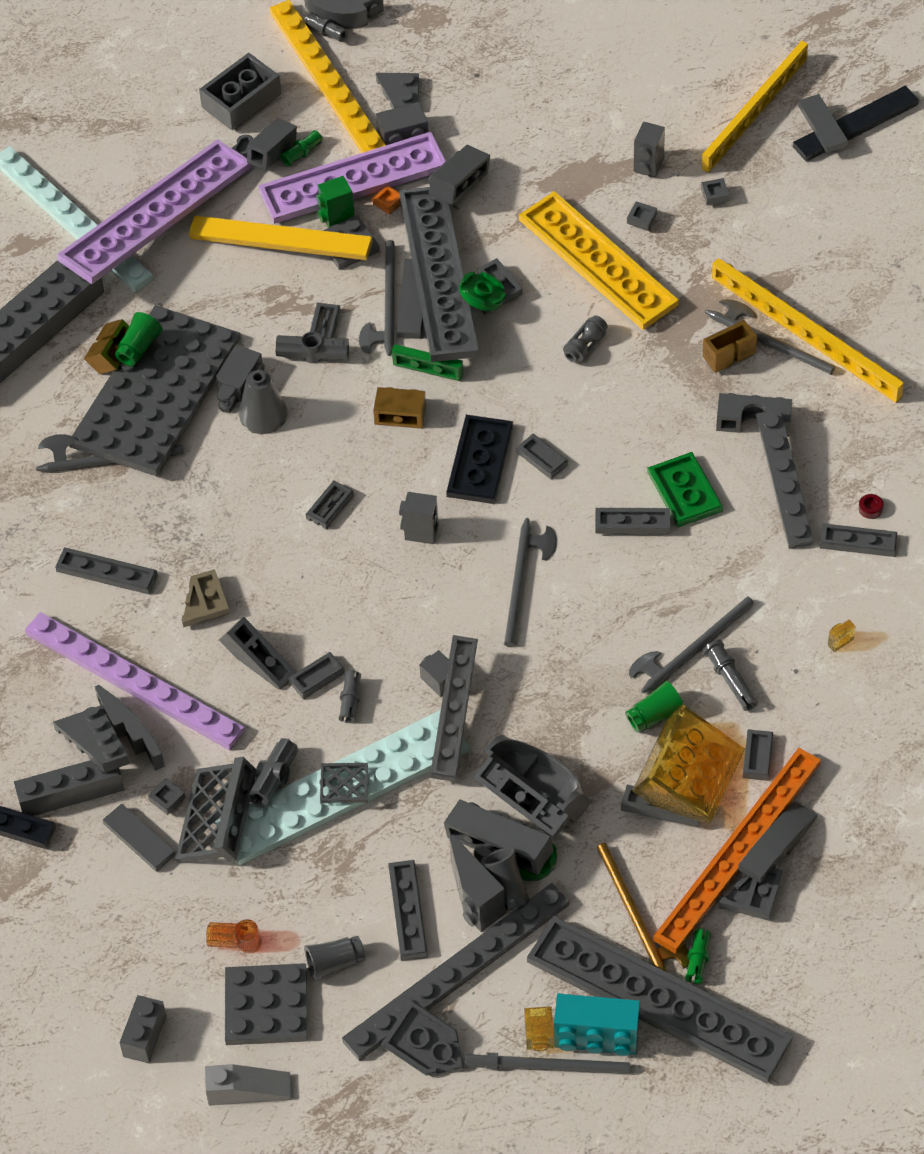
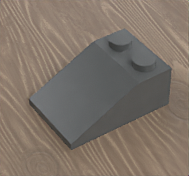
(478, 890)

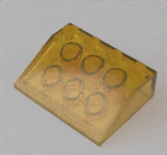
(689, 767)

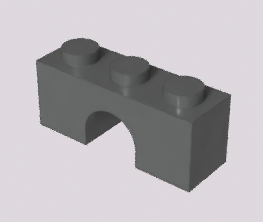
(735, 409)

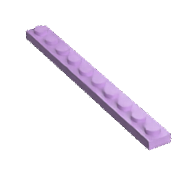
(135, 681)

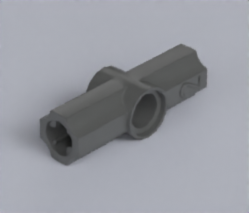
(312, 347)
(272, 773)

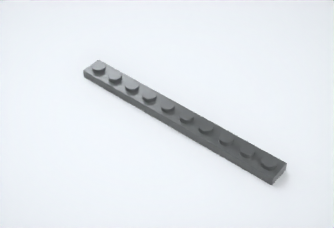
(459, 968)

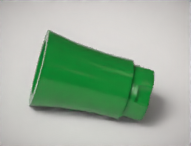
(138, 338)
(654, 707)

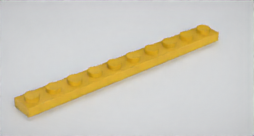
(326, 77)
(807, 330)

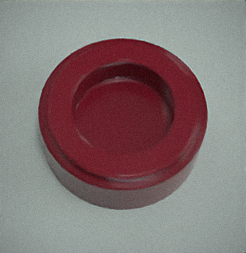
(871, 506)

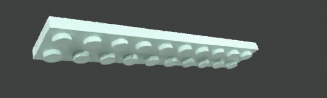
(298, 806)

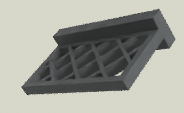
(232, 812)

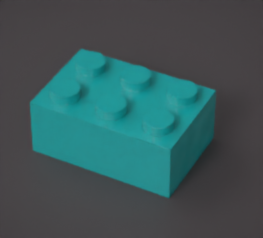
(596, 1024)

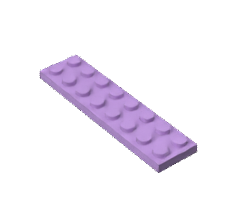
(364, 173)

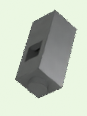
(271, 143)

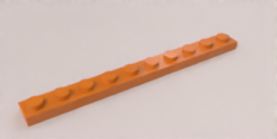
(725, 864)

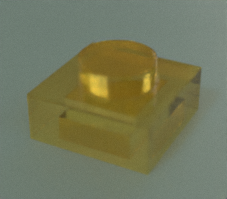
(841, 635)

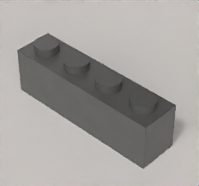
(66, 787)
(479, 826)

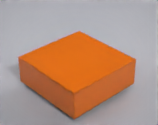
(387, 200)

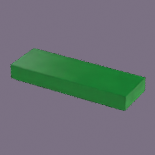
(420, 361)

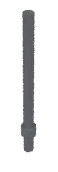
(493, 1061)

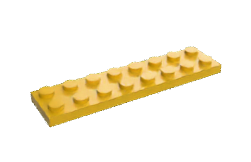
(598, 260)

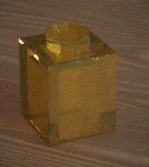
(539, 1028)

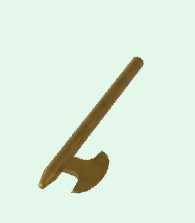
(656, 955)

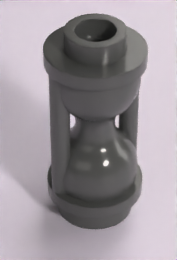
(592, 331)

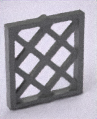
(344, 799)

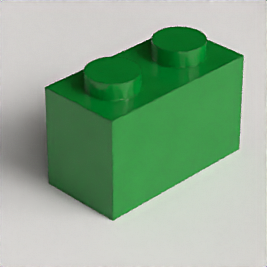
(335, 201)

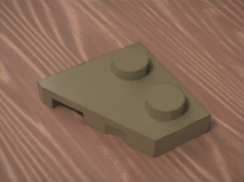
(204, 599)

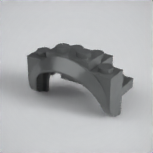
(533, 784)

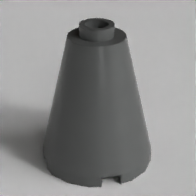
(261, 404)

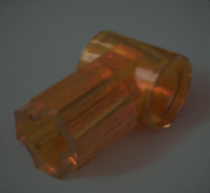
(232, 935)

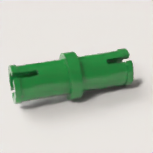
(301, 148)
(698, 956)

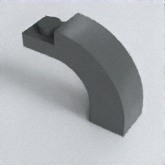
(346, 13)

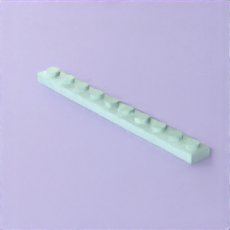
(65, 212)

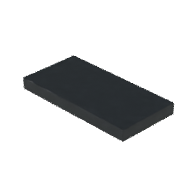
(480, 459)

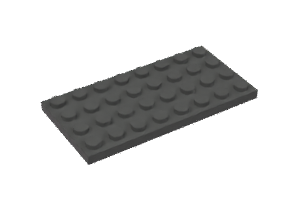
(152, 403)

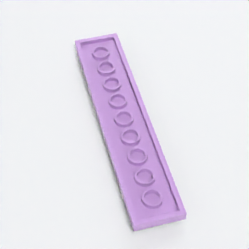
(153, 211)

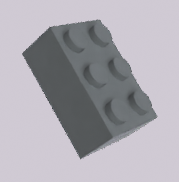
(240, 91)

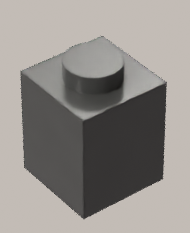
(434, 671)

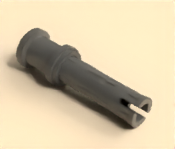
(724, 666)

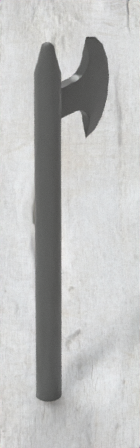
(738, 309)
(369, 337)
(58, 445)
(547, 545)
(646, 664)

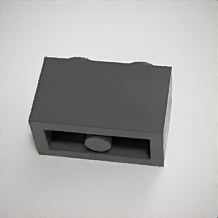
(401, 123)
(649, 149)
(419, 517)
(143, 1029)

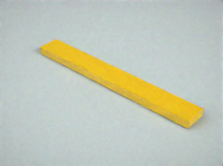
(754, 106)
(280, 237)

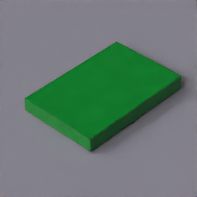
(685, 489)

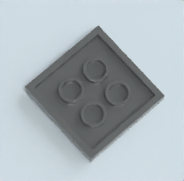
(265, 1004)

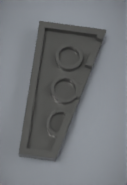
(95, 737)

